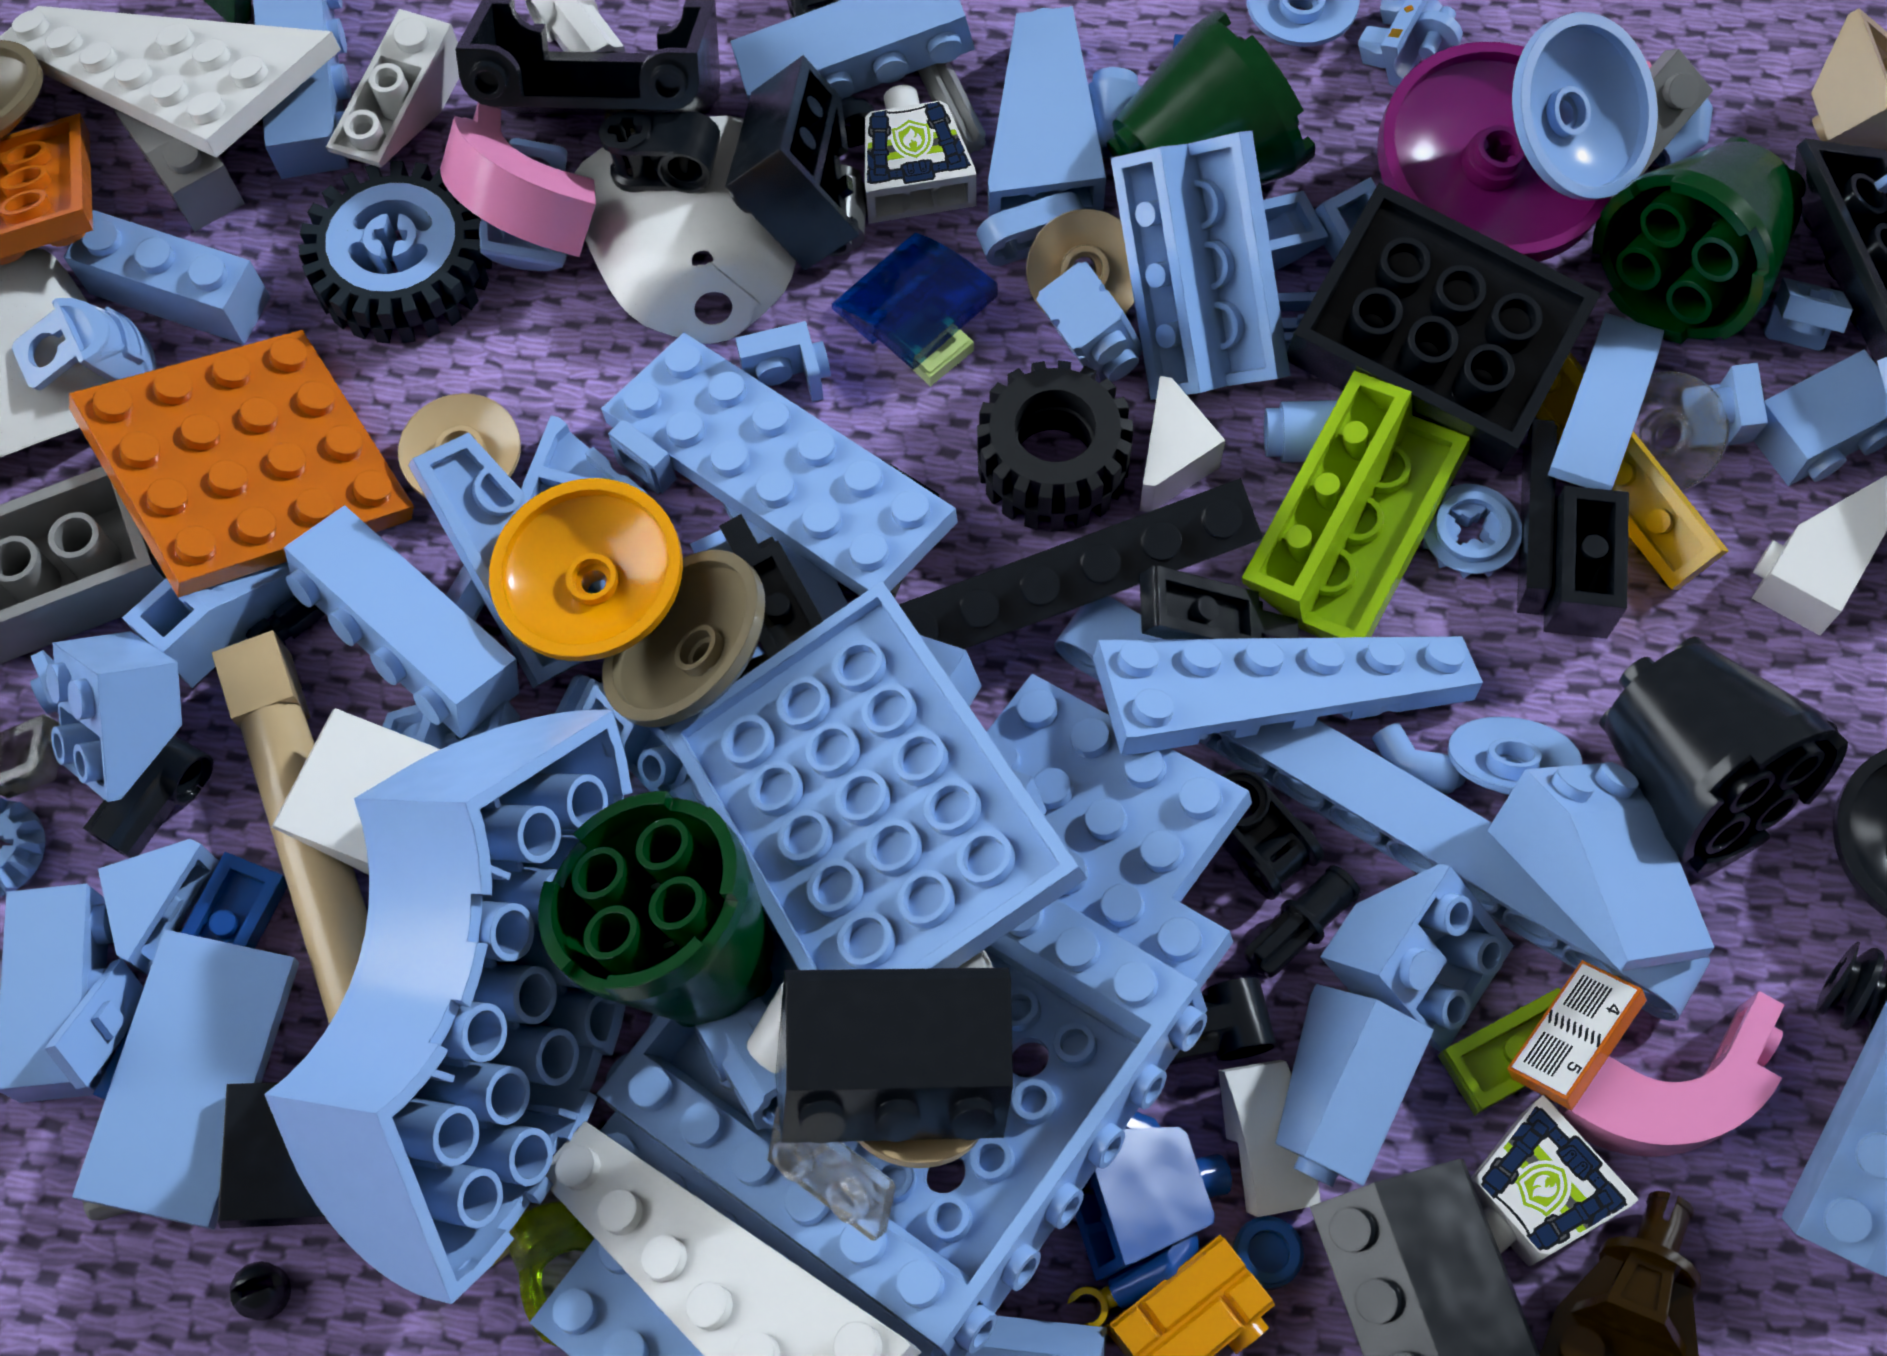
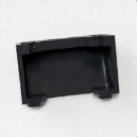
(510, 67)

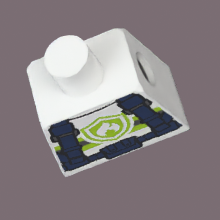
(915, 159)
(1546, 1185)

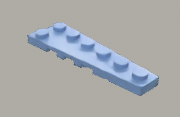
(1180, 689)

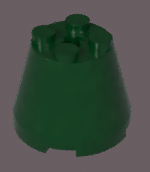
(1214, 89)
(1700, 240)
(659, 911)

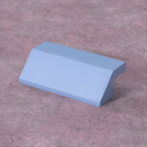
(1201, 264)

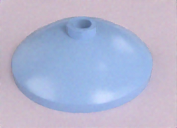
(1584, 106)

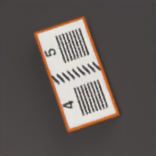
(1577, 1034)

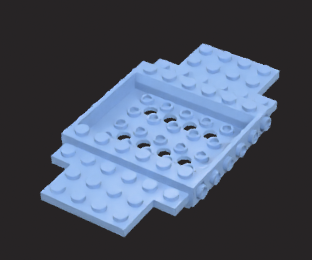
(1095, 979)

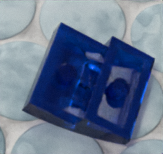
(916, 298)

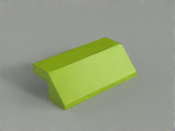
(1356, 512)

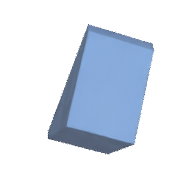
(153, 895)

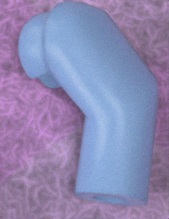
(1690, 138)
(1426, 766)

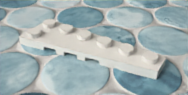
(702, 1267)

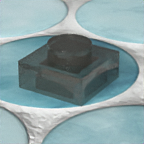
(27, 756)

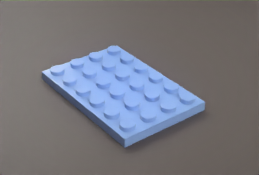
(872, 800)

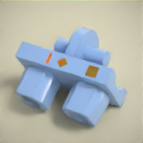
(1415, 33)

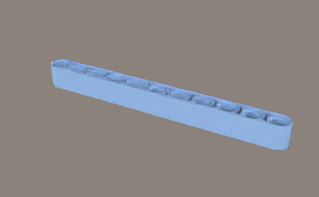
(1397, 818)

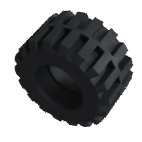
(1061, 402)

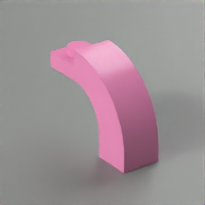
(514, 190)
(1670, 1118)

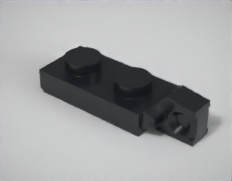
(787, 604)
(1202, 608)

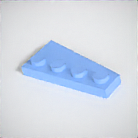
(473, 506)

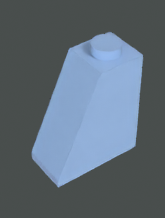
(1347, 1083)

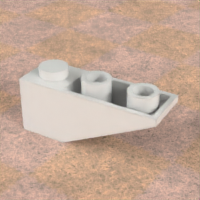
(399, 90)

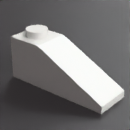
(1823, 559)

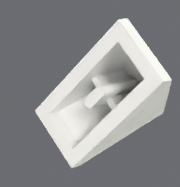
(1180, 449)

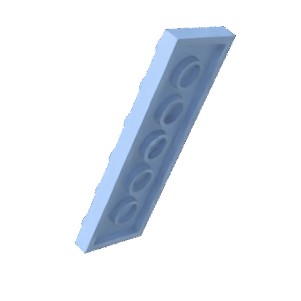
(782, 467)

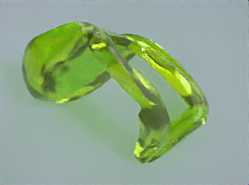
(538, 1240)

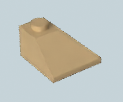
(1854, 86)

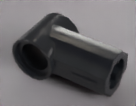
(167, 781)
(1235, 1024)

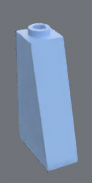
(1045, 118)

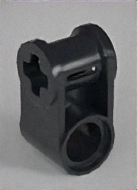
(664, 153)
(1266, 836)

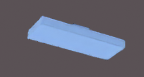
(96, 1025)

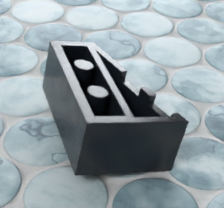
(790, 164)

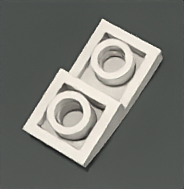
(1252, 1114)

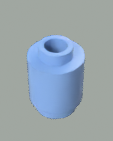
(1294, 428)

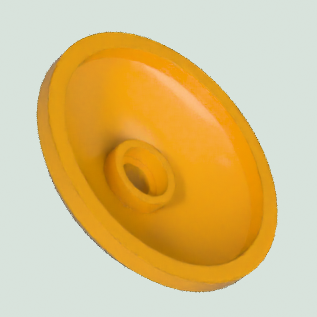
(568, 542)

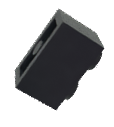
(1588, 562)

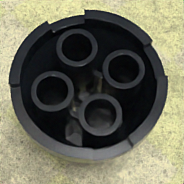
(1718, 751)

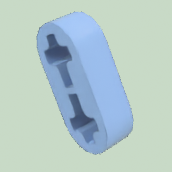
(1011, 232)

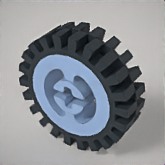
(434, 260)

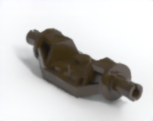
(1635, 1295)

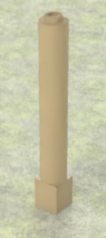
(273, 716)

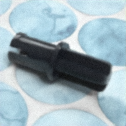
(1302, 921)

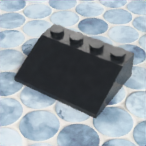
(1446, 318)

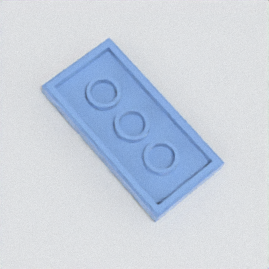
(197, 1027)

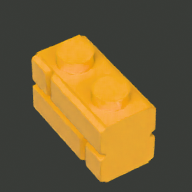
(1197, 1309)

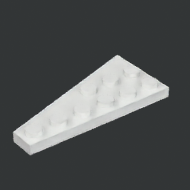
(172, 73)

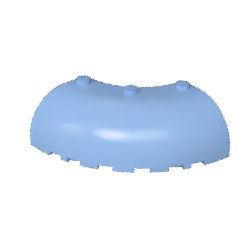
(459, 1036)

